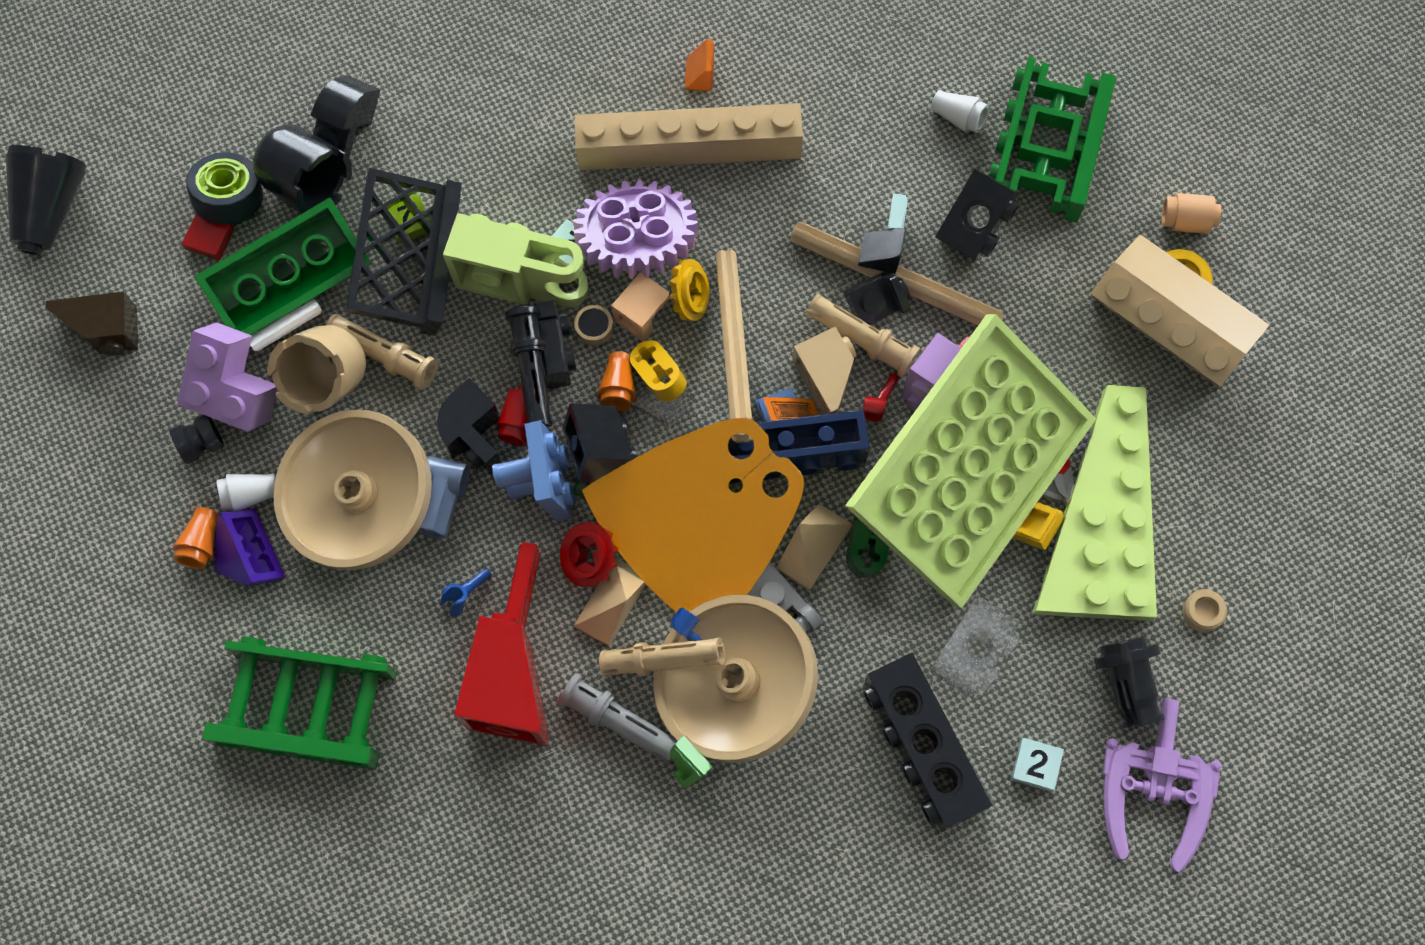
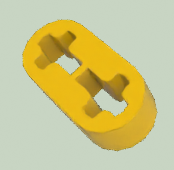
(662, 367)

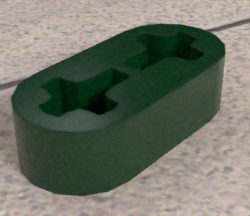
(858, 542)

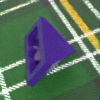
(245, 549)

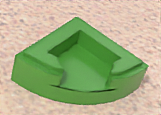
(689, 763)

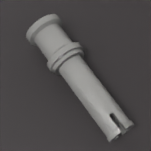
(603, 710)

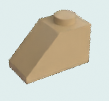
(825, 367)

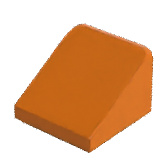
(700, 67)

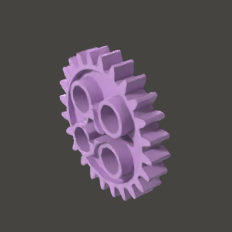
(635, 228)

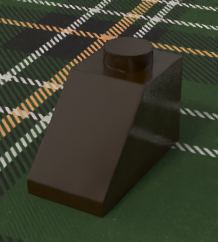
(100, 320)

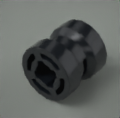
(196, 438)

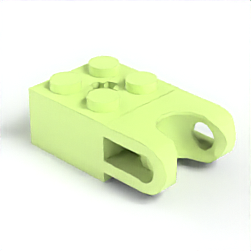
(513, 262)

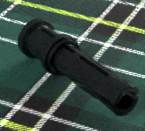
(527, 345)

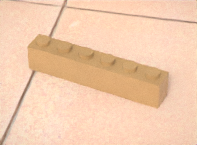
(688, 136)

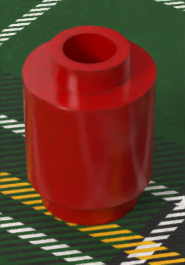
(513, 419)

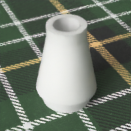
(961, 110)
(244, 490)

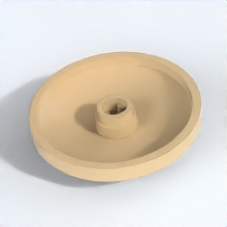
(352, 490)
(755, 696)

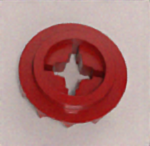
(574, 553)

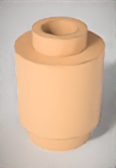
(1191, 213)

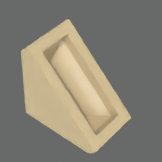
(813, 546)
(610, 604)

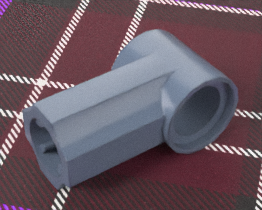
(448, 484)

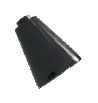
(39, 195)

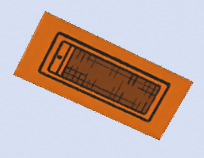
(789, 408)

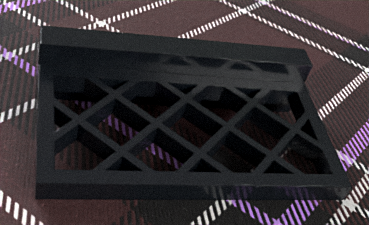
(435, 274)

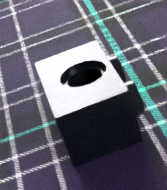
(958, 228)

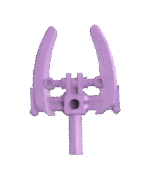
(1162, 767)

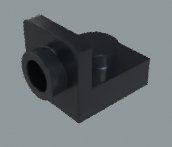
(878, 297)

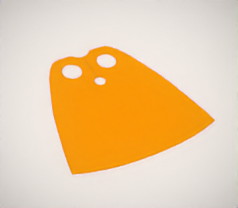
(683, 522)

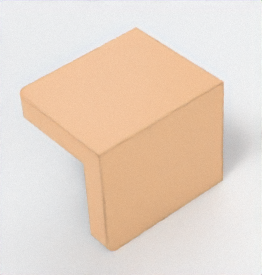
(639, 305)

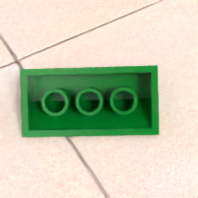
(282, 269)

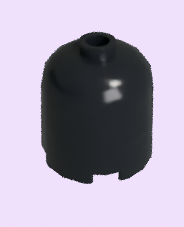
(300, 167)

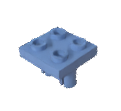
(540, 473)

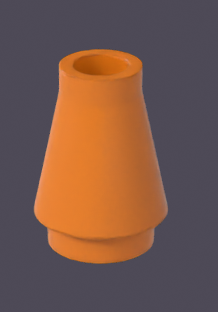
(617, 382)
(197, 540)

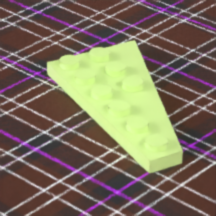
(1106, 540)

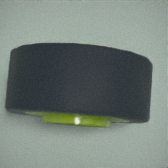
(224, 188)

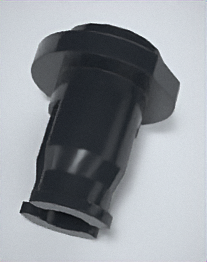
(1132, 679)

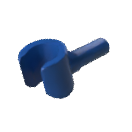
(459, 593)
(684, 623)

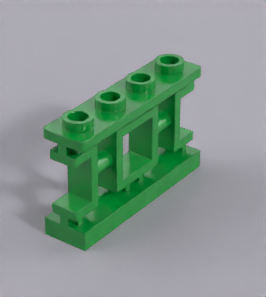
(1080, 144)

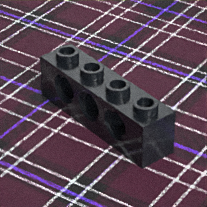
(907, 680)

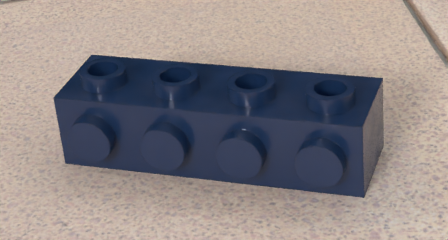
(813, 442)

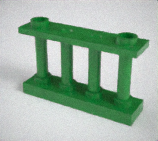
(313, 743)

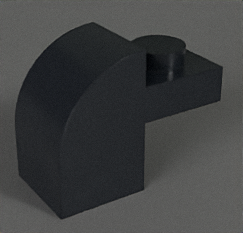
(342, 108)
(462, 422)

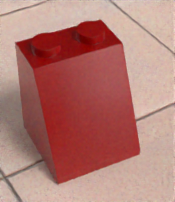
(502, 684)

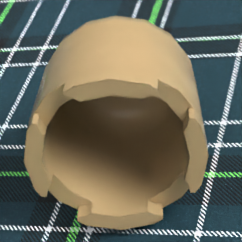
(316, 368)

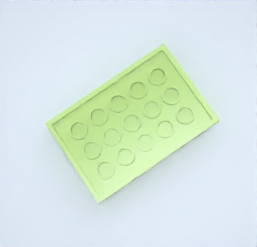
(972, 461)

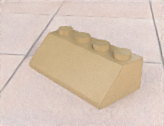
(1179, 310)

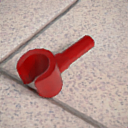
(875, 407)

